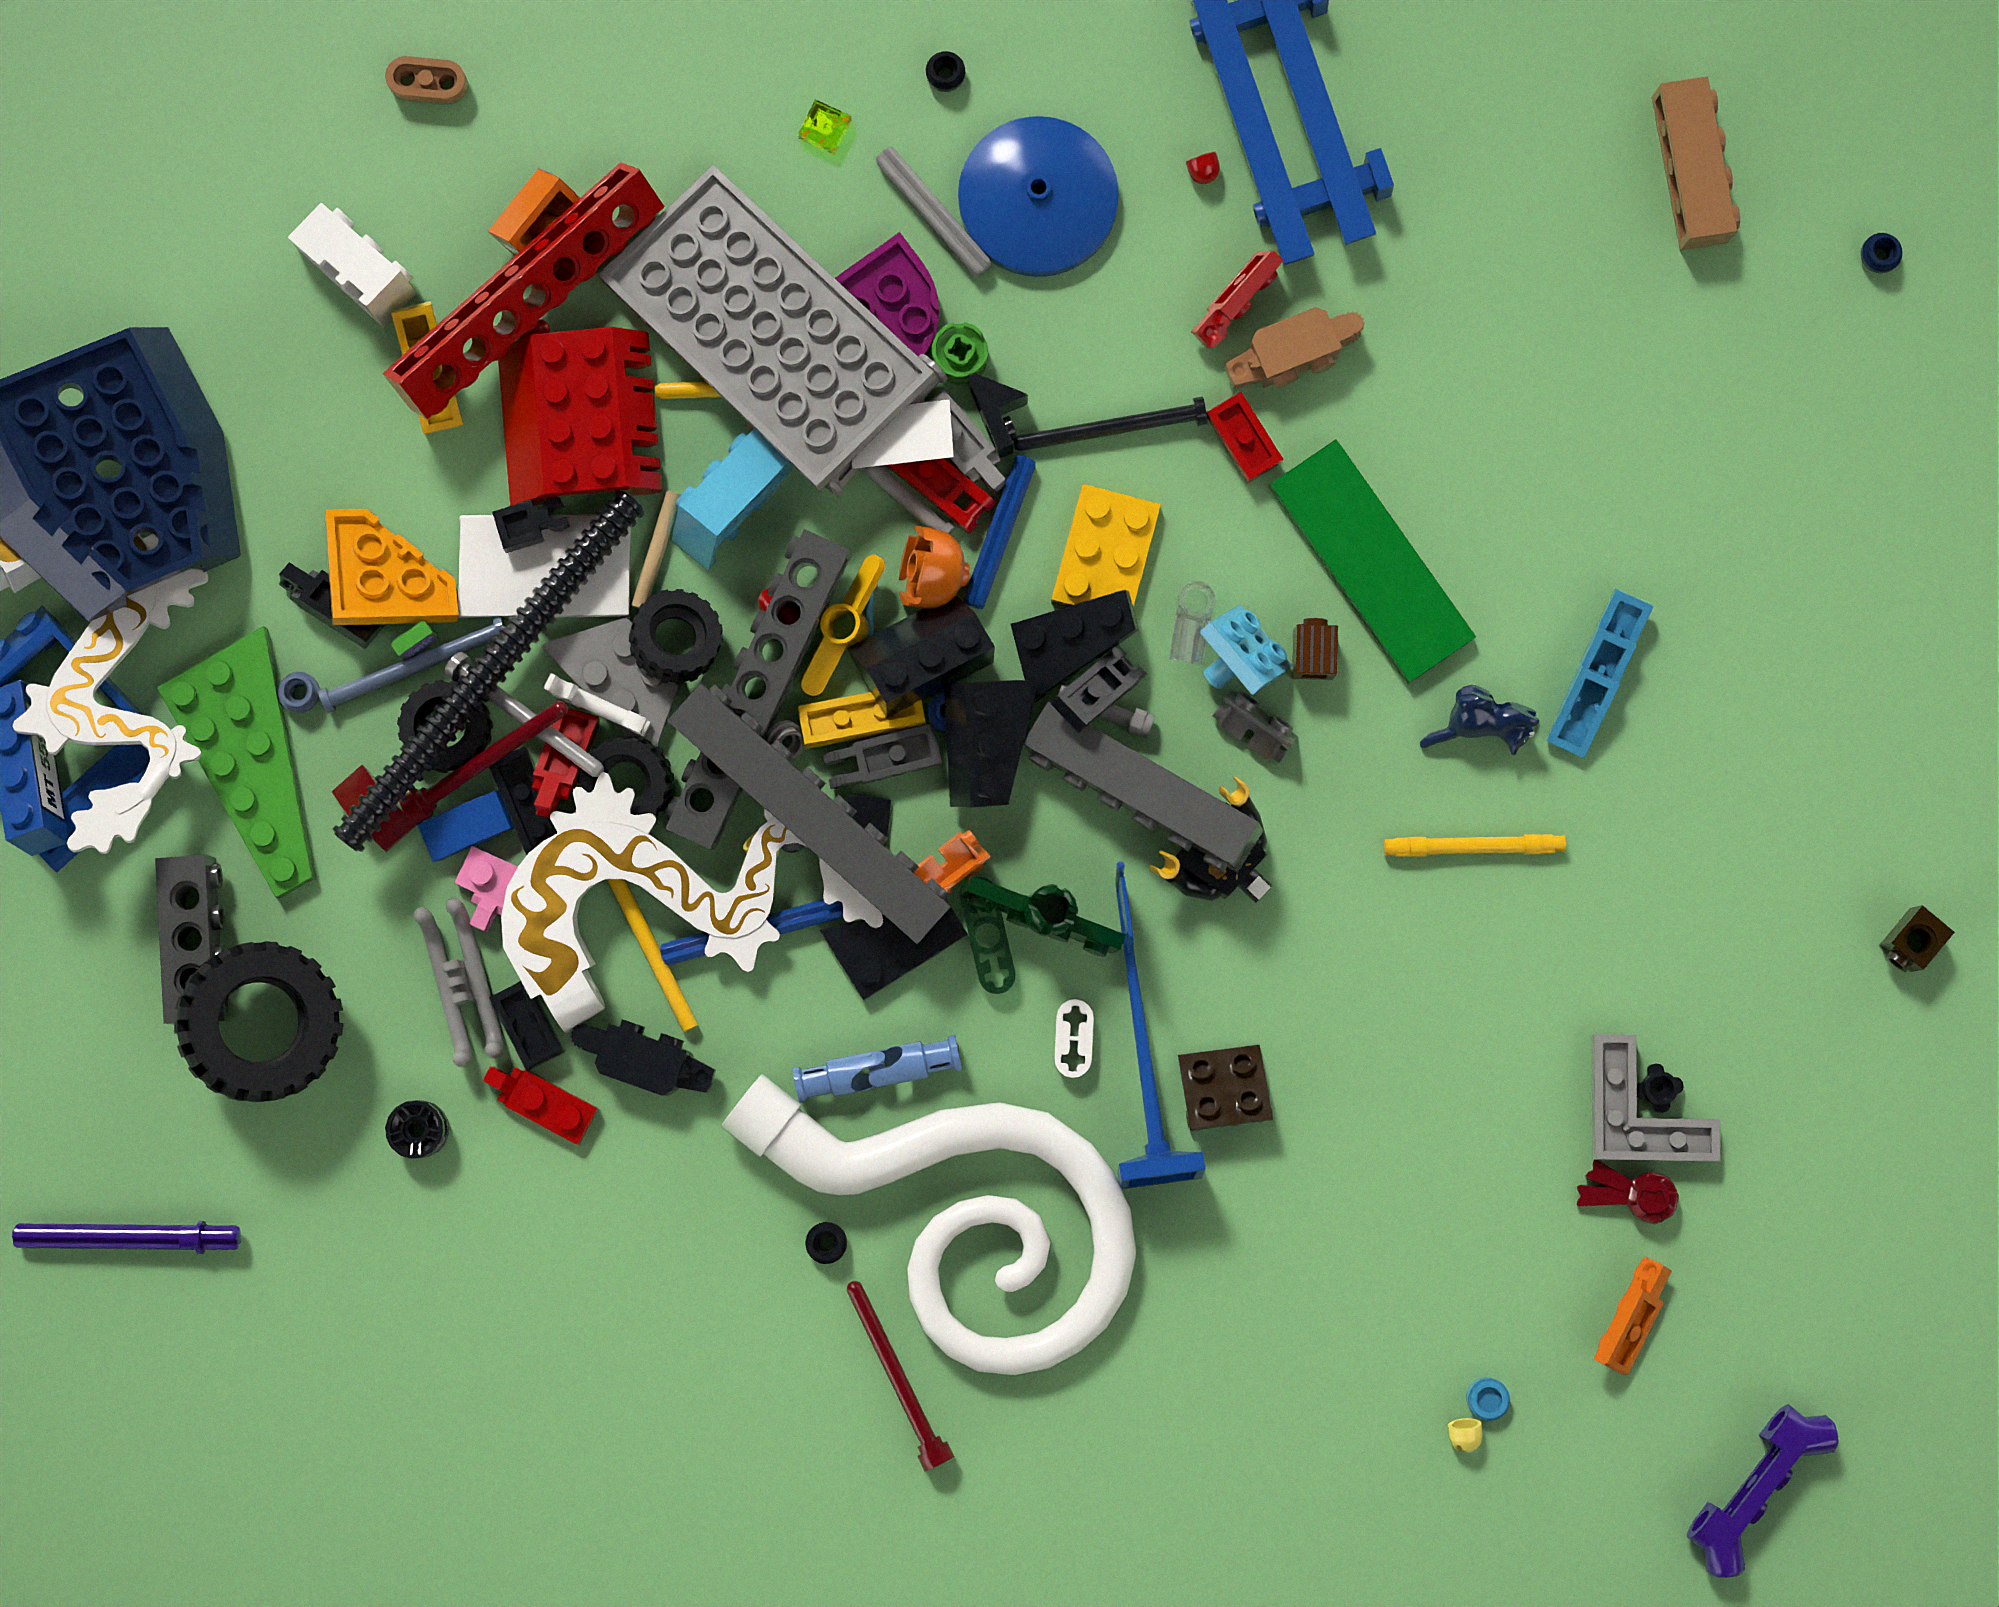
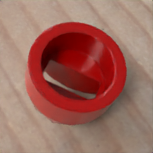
(1204, 168)

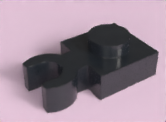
(523, 525)

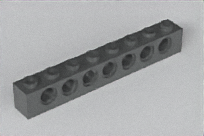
(803, 551)

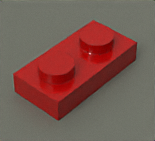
(1244, 437)

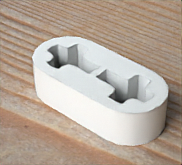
(1084, 1038)

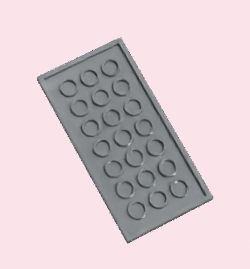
(767, 327)

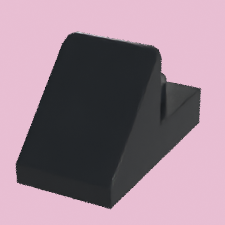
(993, 401)

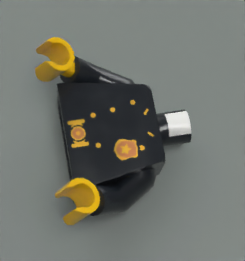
(1199, 880)

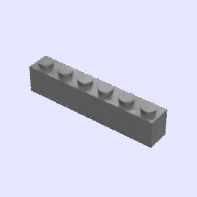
(1145, 789)

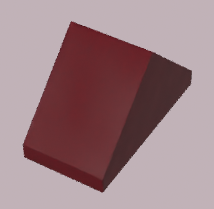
(347, 795)

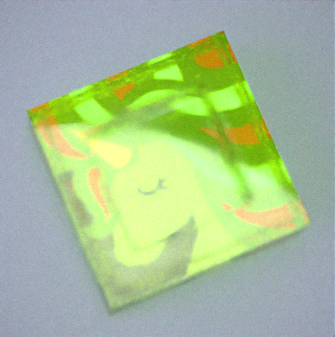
(824, 127)

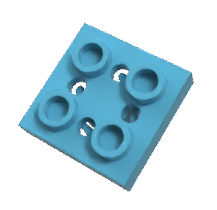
(1243, 651)

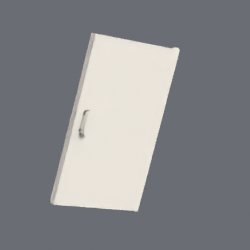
(498, 582)

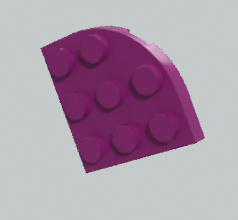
(897, 292)

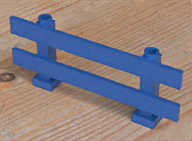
(1340, 182)

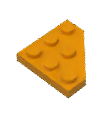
(382, 575)

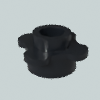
(1670, 1088)

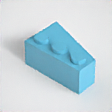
(727, 496)

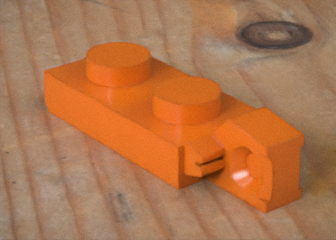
(1634, 1317)

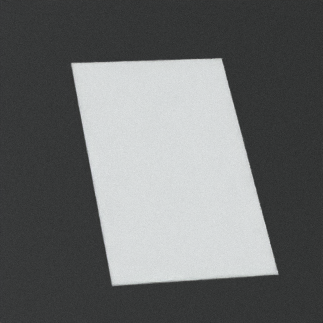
(915, 435)

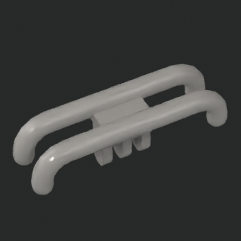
(461, 981)

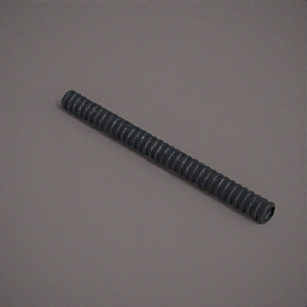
(489, 670)

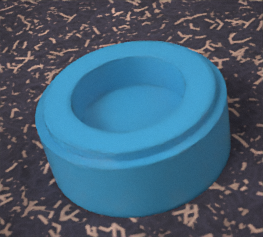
(1488, 1398)

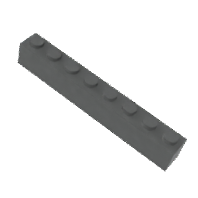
(809, 812)

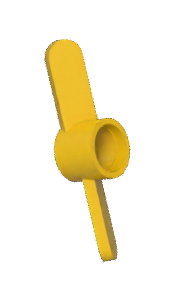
(831, 649)

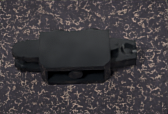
(642, 1060)

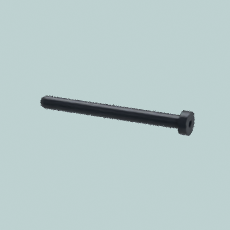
(1114, 426)

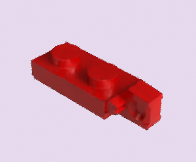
(1234, 299)
(554, 773)
(543, 1102)

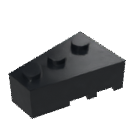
(985, 738)

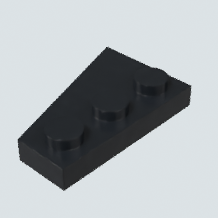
(1069, 638)

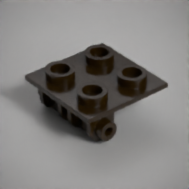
(1224, 1087)

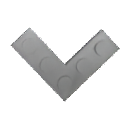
(1615, 1125)

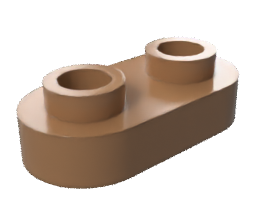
(428, 80)

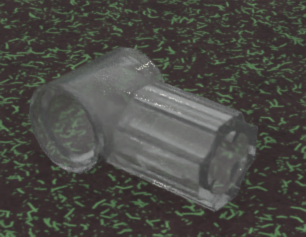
(1187, 642)

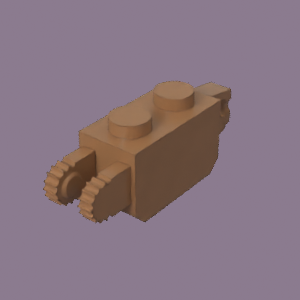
(1294, 347)

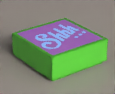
(415, 640)

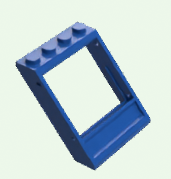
(117, 767)

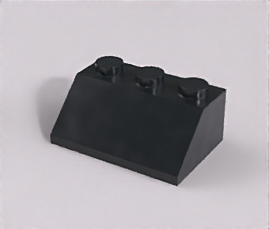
(922, 655)

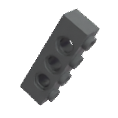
(173, 880)

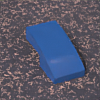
(465, 826)

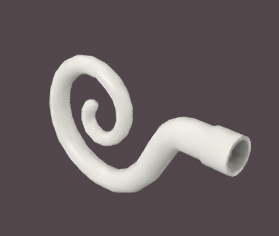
(775, 1127)

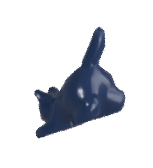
(1480, 716)

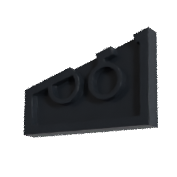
(885, 953)

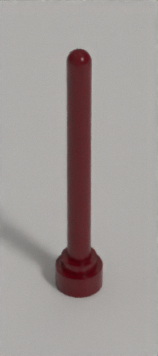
(422, 802)
(932, 1448)

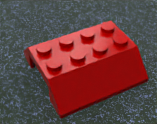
(578, 414)

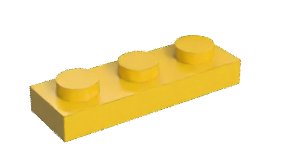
(853, 719)

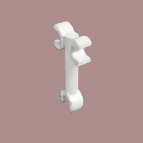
(580, 698)

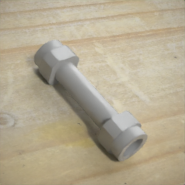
(1137, 722)

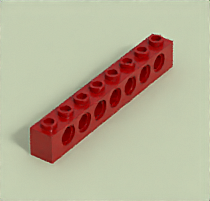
(504, 291)

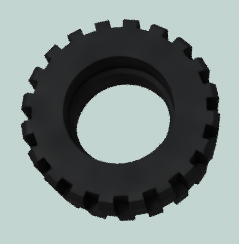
(258, 963)

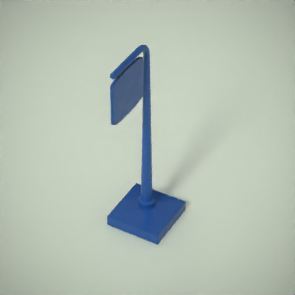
(1160, 1163)

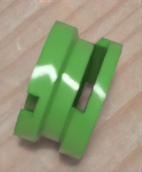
(960, 351)

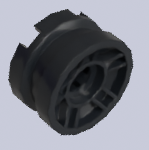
(400, 1126)

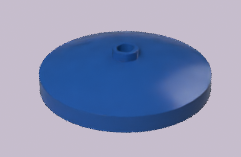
(1030, 230)

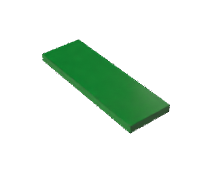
(1372, 561)

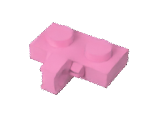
(489, 879)

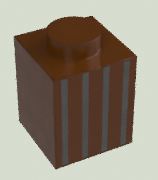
(1315, 650)

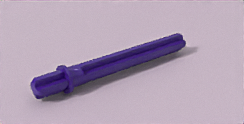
(127, 1236)

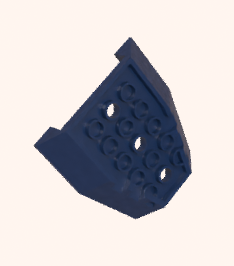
(172, 480)

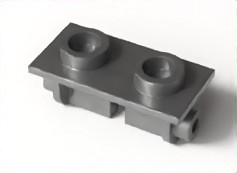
(1245, 714)

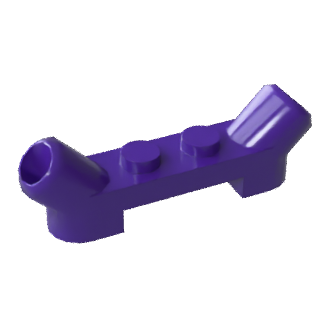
(1720, 1530)

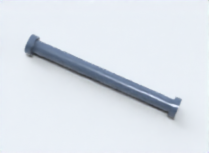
(409, 666)

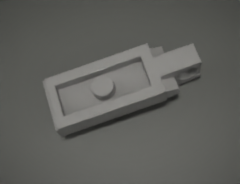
(971, 449)

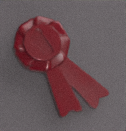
(1649, 1197)

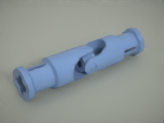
(907, 1064)

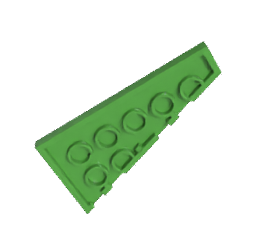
(246, 753)

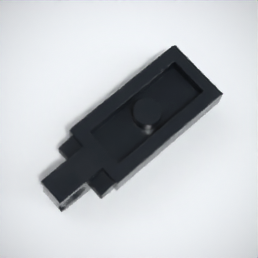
(312, 595)

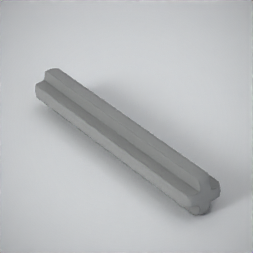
(933, 211)

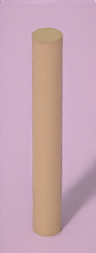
(656, 549)

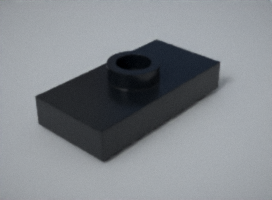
(527, 1026)

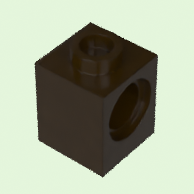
(1931, 931)

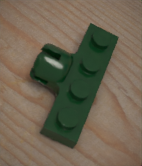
(1047, 913)

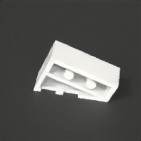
(353, 263)

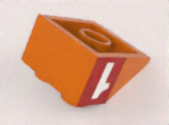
(532, 211)

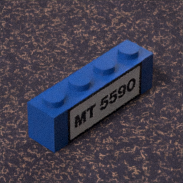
(28, 781)

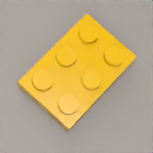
(1105, 546)

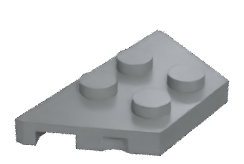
(604, 667)

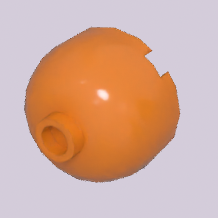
(932, 569)

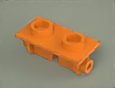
(963, 859)

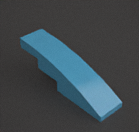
(1599, 673)

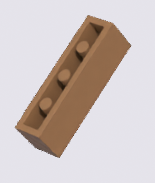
(1695, 163)

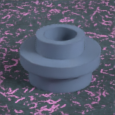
(288, 686)

